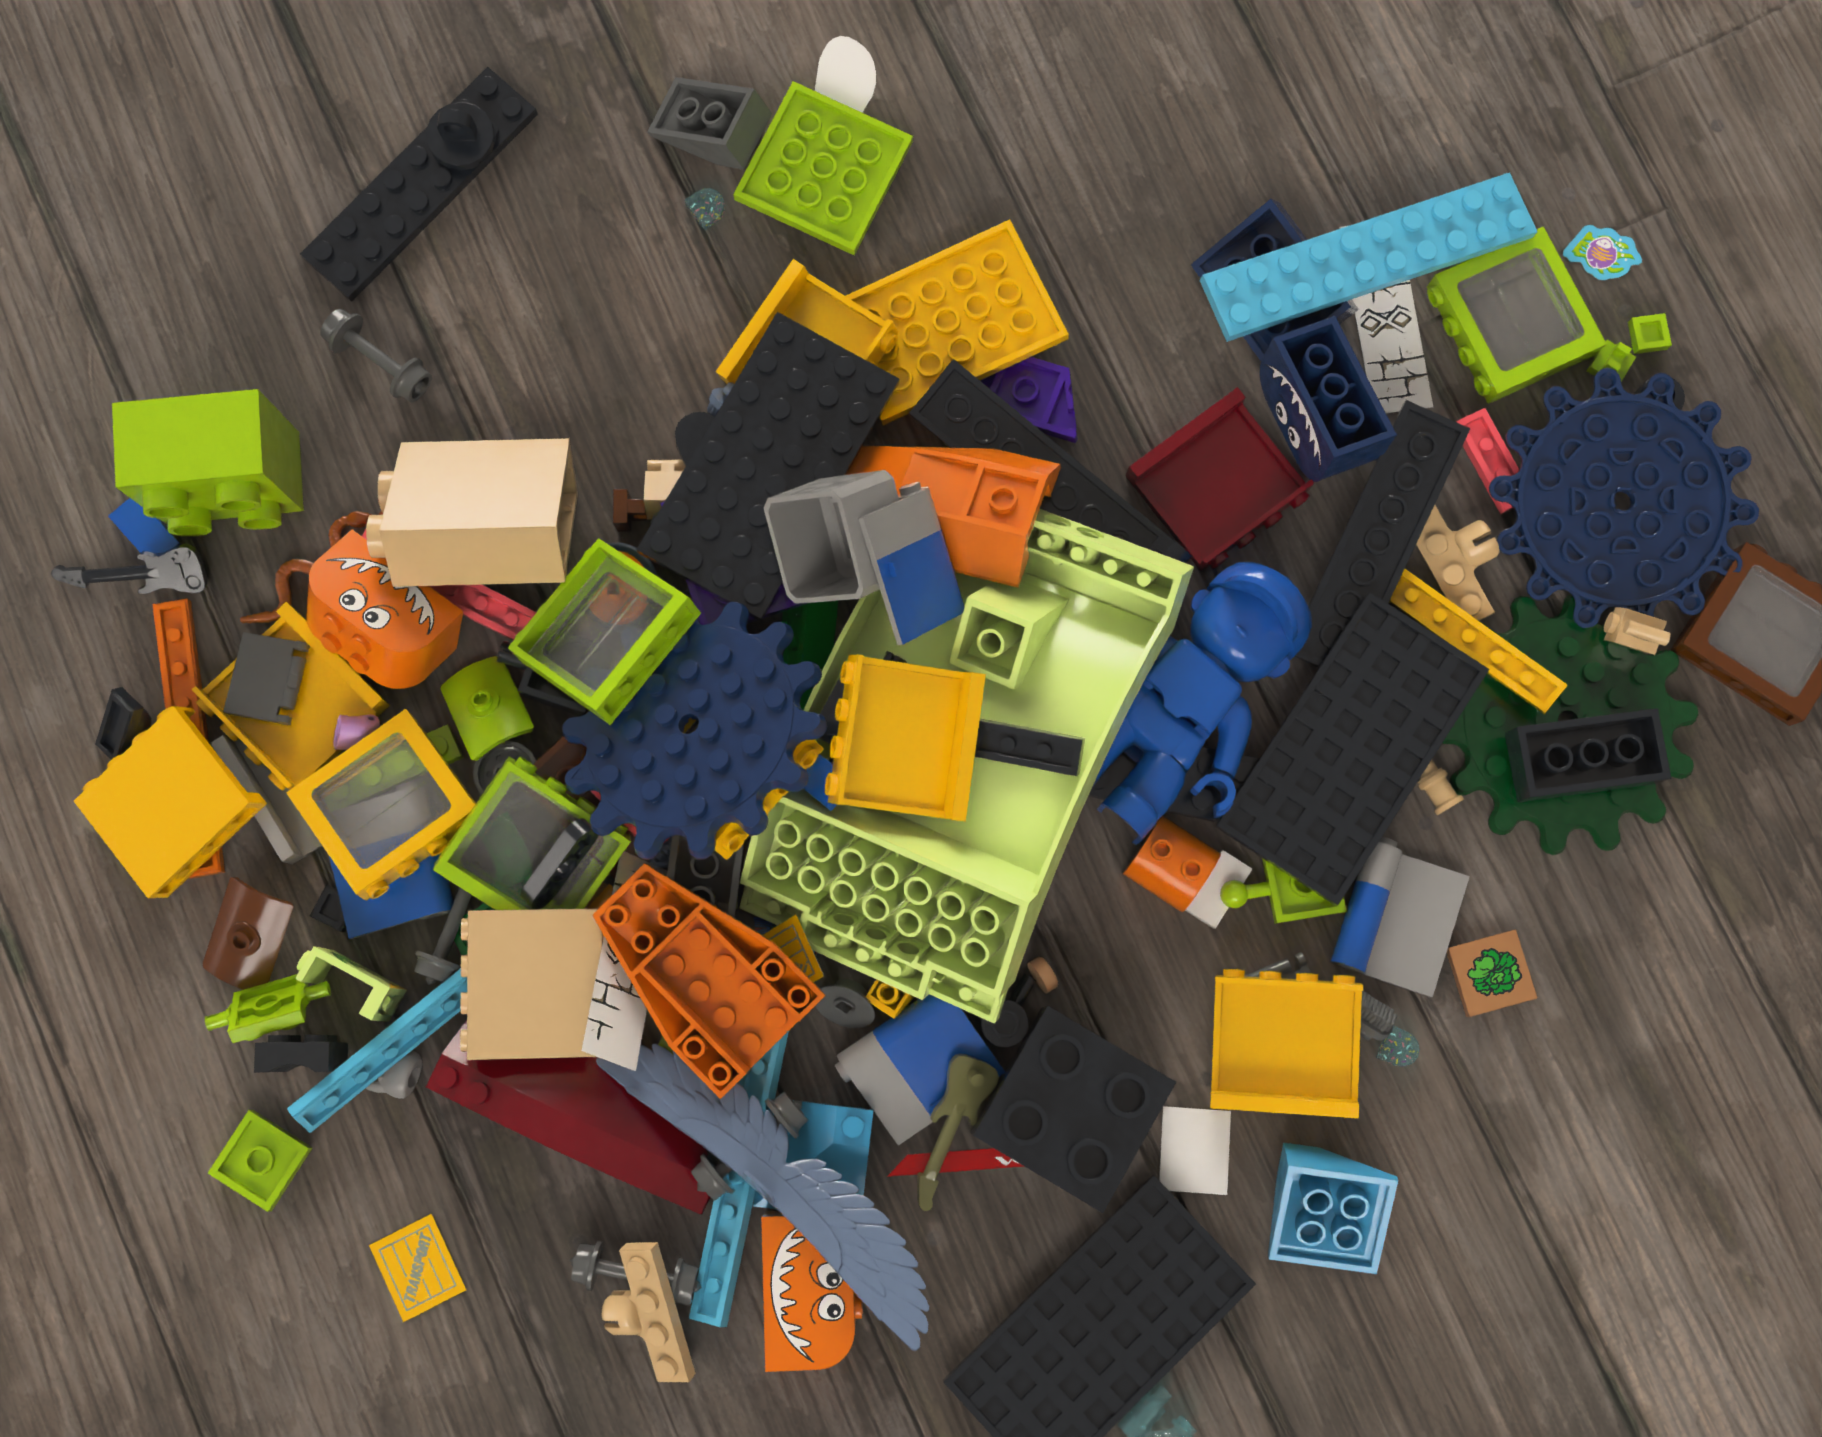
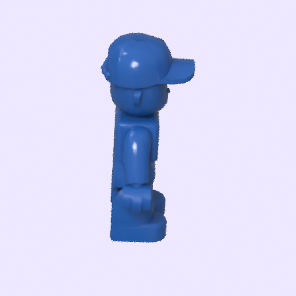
(1239, 632)

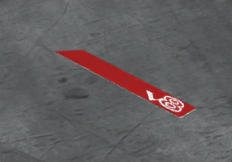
(956, 1161)

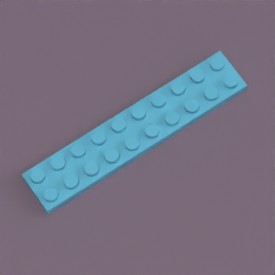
(1367, 256)

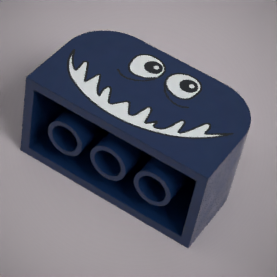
(1323, 401)

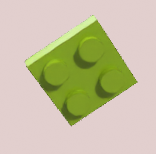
(260, 1160)

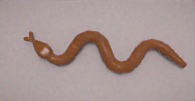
(354, 519)

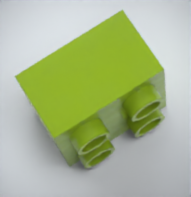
(208, 460)

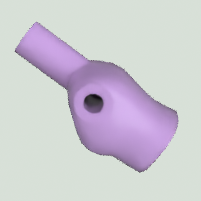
(353, 729)

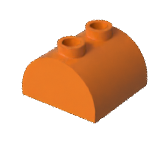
(1172, 864)

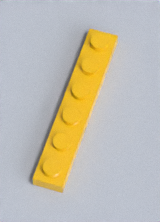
(1479, 642)

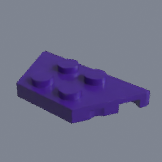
(1040, 394)

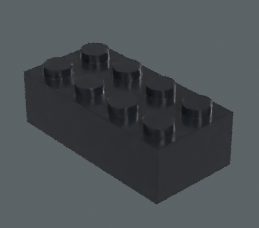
(1587, 755)

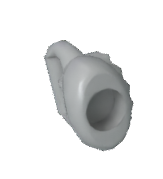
(400, 1078)

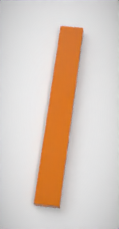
(179, 675)

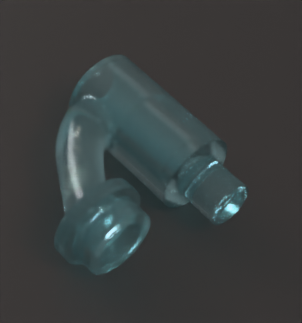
(1148, 1412)

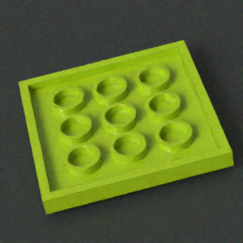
(823, 168)

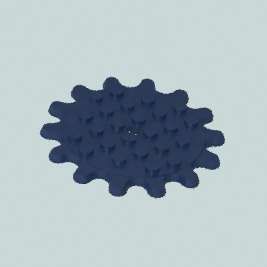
(1674, 487)
(725, 767)

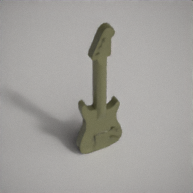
(967, 1086)

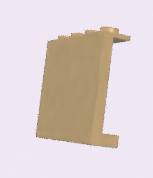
(528, 982)

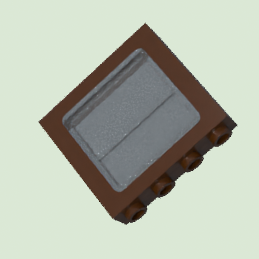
(1760, 635)

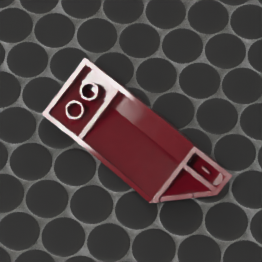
(578, 1113)

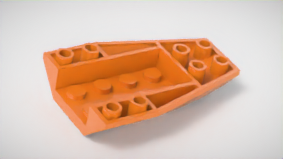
(980, 497)
(704, 976)

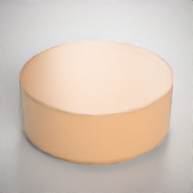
(1043, 974)

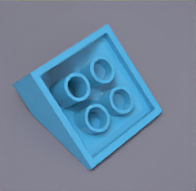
(835, 1136)
(1329, 1210)

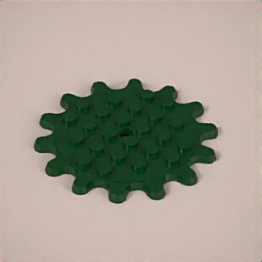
(1599, 682)

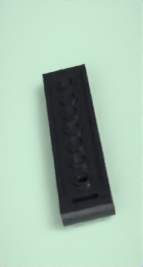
(972, 416)

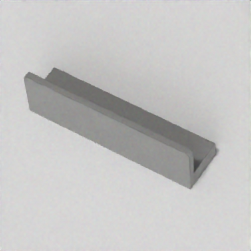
(279, 817)

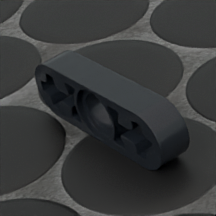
(559, 864)

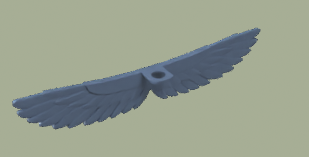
(805, 1192)

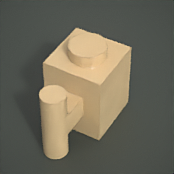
(659, 482)
(1636, 630)

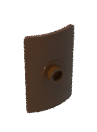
(247, 936)

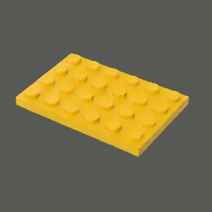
(965, 305)

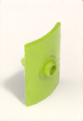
(485, 706)

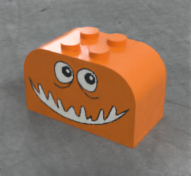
(378, 628)
(806, 1303)

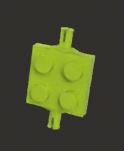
(267, 1008)

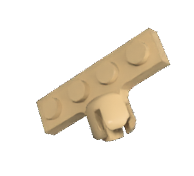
(1455, 558)
(650, 1312)

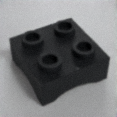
(286, 1052)

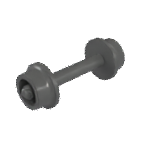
(343, 330)
(436, 966)
(713, 1178)
(588, 1265)

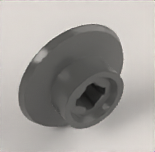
(846, 1004)

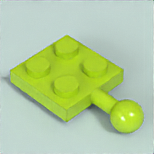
(1287, 896)

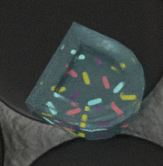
(706, 206)
(1399, 1048)

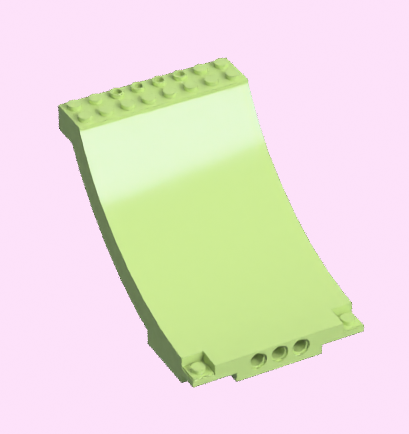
(954, 900)

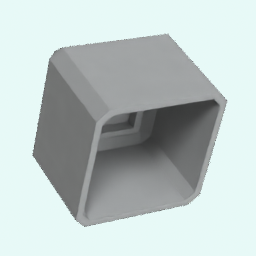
(821, 537)

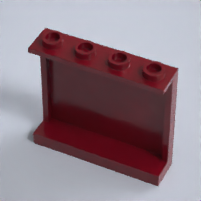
(1218, 481)

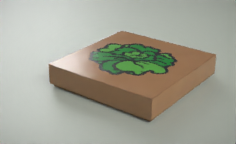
(1491, 973)

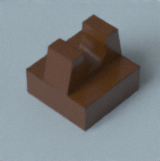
(626, 510)

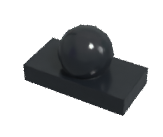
(121, 723)

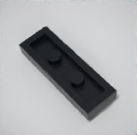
(1029, 747)

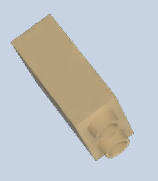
(476, 513)

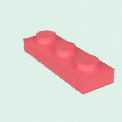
(1488, 452)

